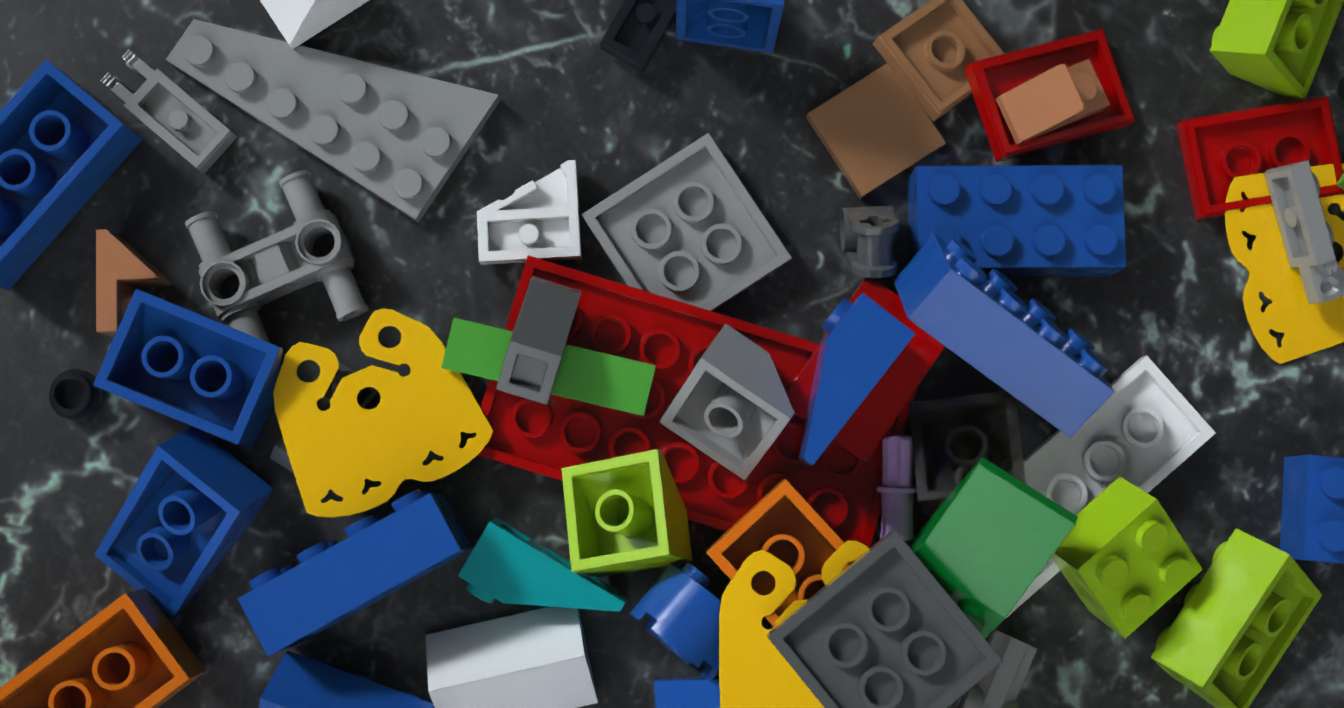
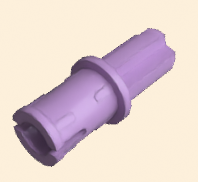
(897, 486)

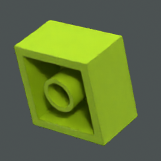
(1125, 557)

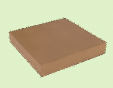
(932, 51)
(875, 130)

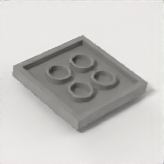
(688, 230)

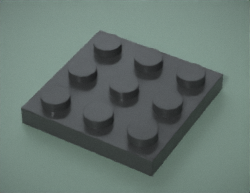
(884, 636)

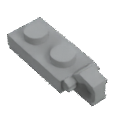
(1304, 230)

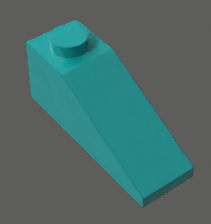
(525, 572)

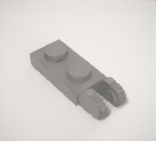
(173, 114)

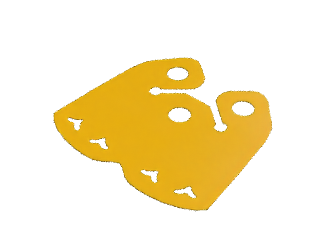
(1304, 325)
(380, 444)
(749, 664)

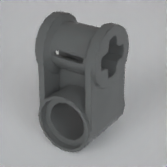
(869, 240)

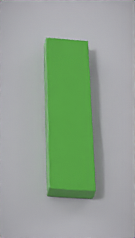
(580, 376)

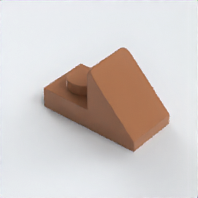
(1052, 100)
(117, 273)

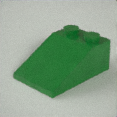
(990, 542)

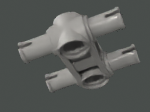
(278, 262)

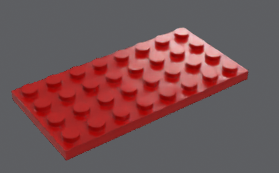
(674, 338)

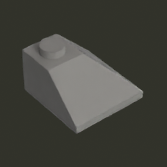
(731, 403)

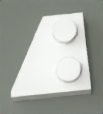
(534, 221)

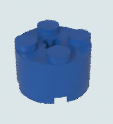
(684, 616)

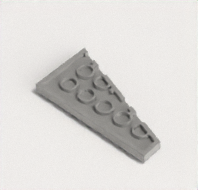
(363, 119)

